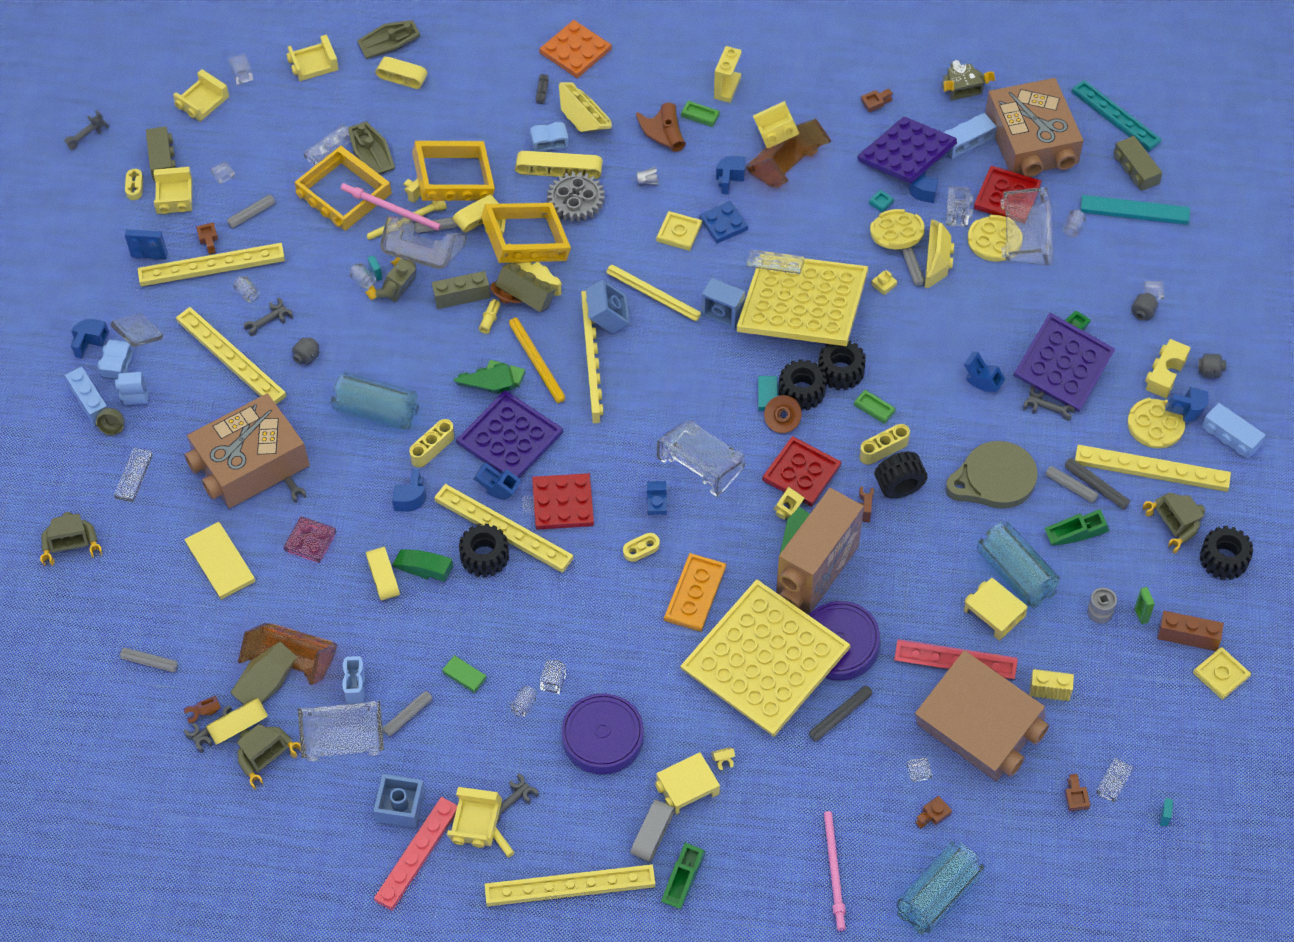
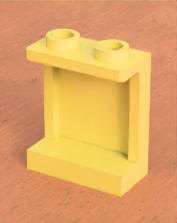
(313, 60)
(725, 78)
(202, 96)
(776, 124)
(173, 190)
(996, 607)
(687, 782)
(475, 817)

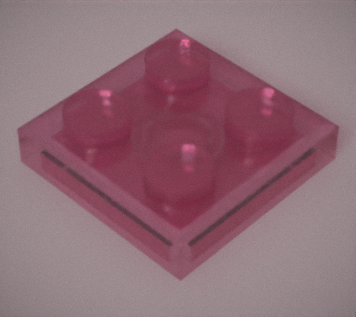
(310, 539)

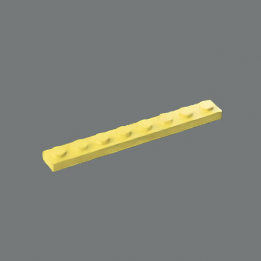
(211, 264)
(229, 355)
(592, 362)
(1153, 468)
(516, 534)
(569, 885)

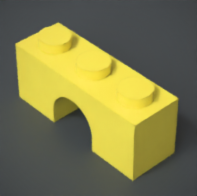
(1161, 379)

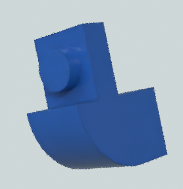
(730, 169)
(924, 188)
(88, 332)
(983, 376)
(1190, 405)
(497, 484)
(412, 496)
(656, 498)

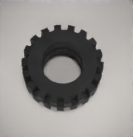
(807, 373)
(842, 376)
(901, 475)
(484, 563)
(1222, 565)

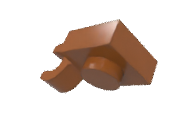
(876, 100)
(207, 235)
(867, 498)
(207, 707)
(1076, 796)
(933, 811)

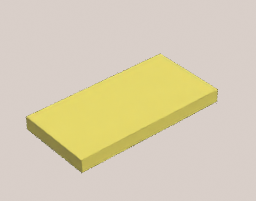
(220, 560)

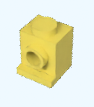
(790, 498)

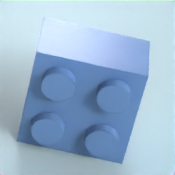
(722, 303)
(607, 306)
(399, 801)

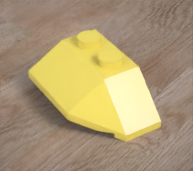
(582, 109)
(938, 253)

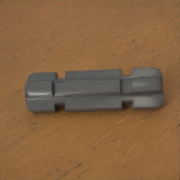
(542, 88)

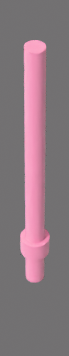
(359, 193)
(838, 907)

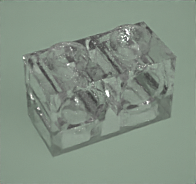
(958, 206)

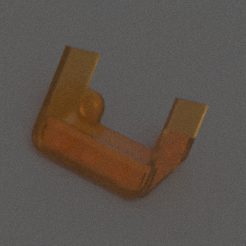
(777, 160)
(312, 652)

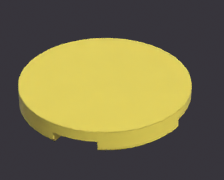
(897, 229)
(988, 237)
(1153, 425)

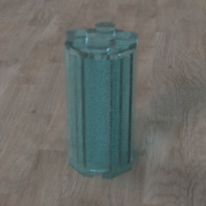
(375, 400)
(1018, 564)
(939, 887)

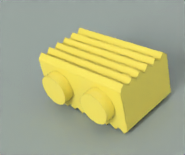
(1051, 685)

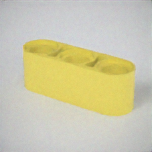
(401, 72)
(470, 216)
(434, 435)
(878, 450)
(382, 573)
(237, 721)

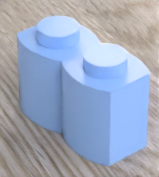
(549, 137)
(115, 358)
(132, 388)
(353, 680)

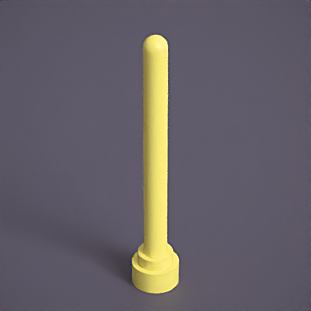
(436, 205)

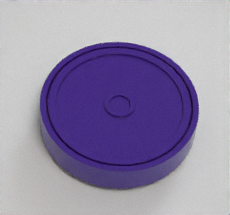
(858, 629)
(602, 733)

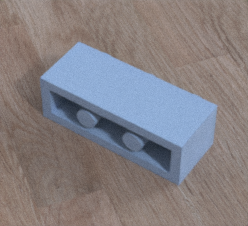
(971, 134)
(85, 393)
(1233, 430)

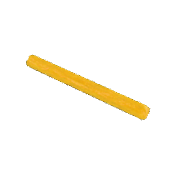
(537, 360)

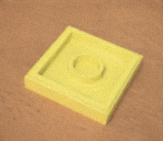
(679, 231)
(1221, 673)

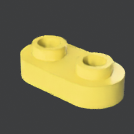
(640, 547)

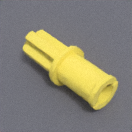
(489, 316)

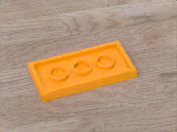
(695, 592)

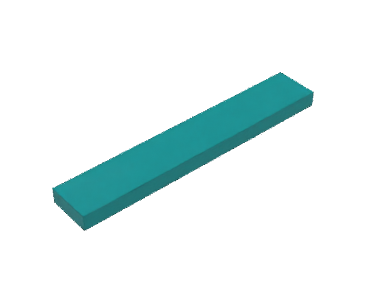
(1116, 115)
(1135, 209)

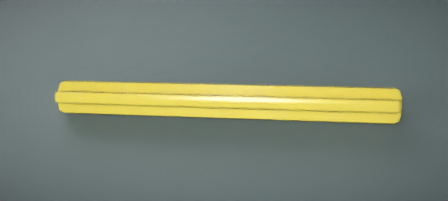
(653, 292)

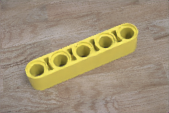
(557, 164)

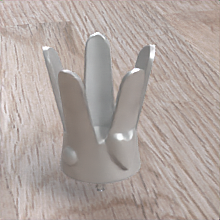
(647, 177)

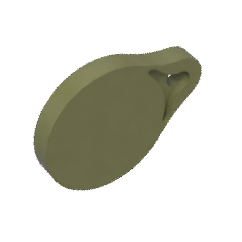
(994, 476)

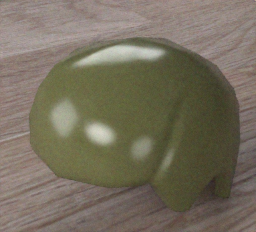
(110, 421)

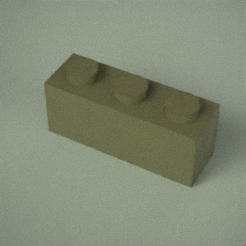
(159, 149)
(1137, 163)
(525, 286)
(461, 290)

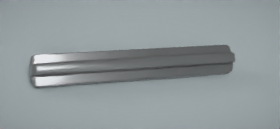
(1097, 483)
(840, 713)

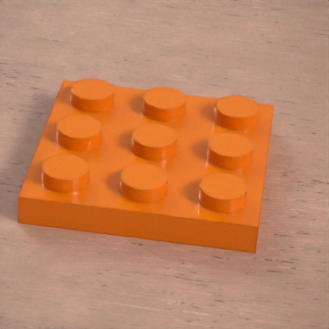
(575, 48)

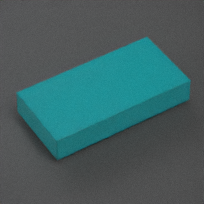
(766, 390)

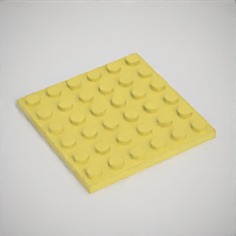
(805, 306)
(765, 657)

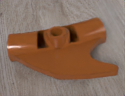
(663, 127)

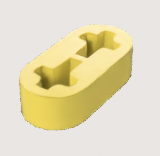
(130, 184)

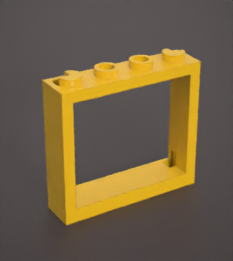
(452, 149)
(324, 167)
(525, 252)

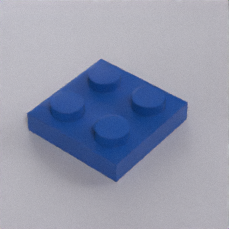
(723, 222)
(146, 244)

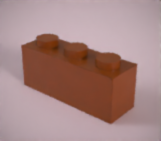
(1190, 630)

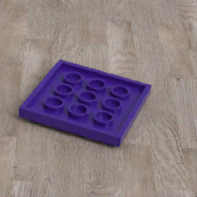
(907, 149)
(1064, 362)
(509, 435)

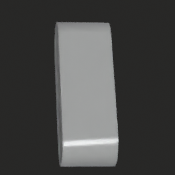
(652, 830)

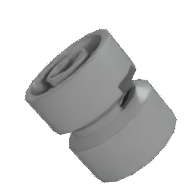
(1102, 605)

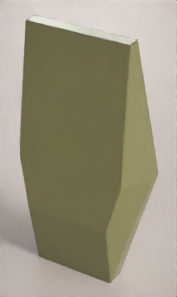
(388, 38)
(371, 147)
(264, 674)

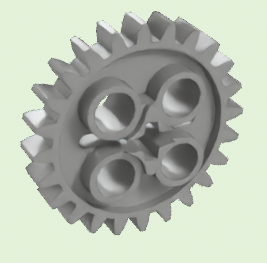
(576, 196)

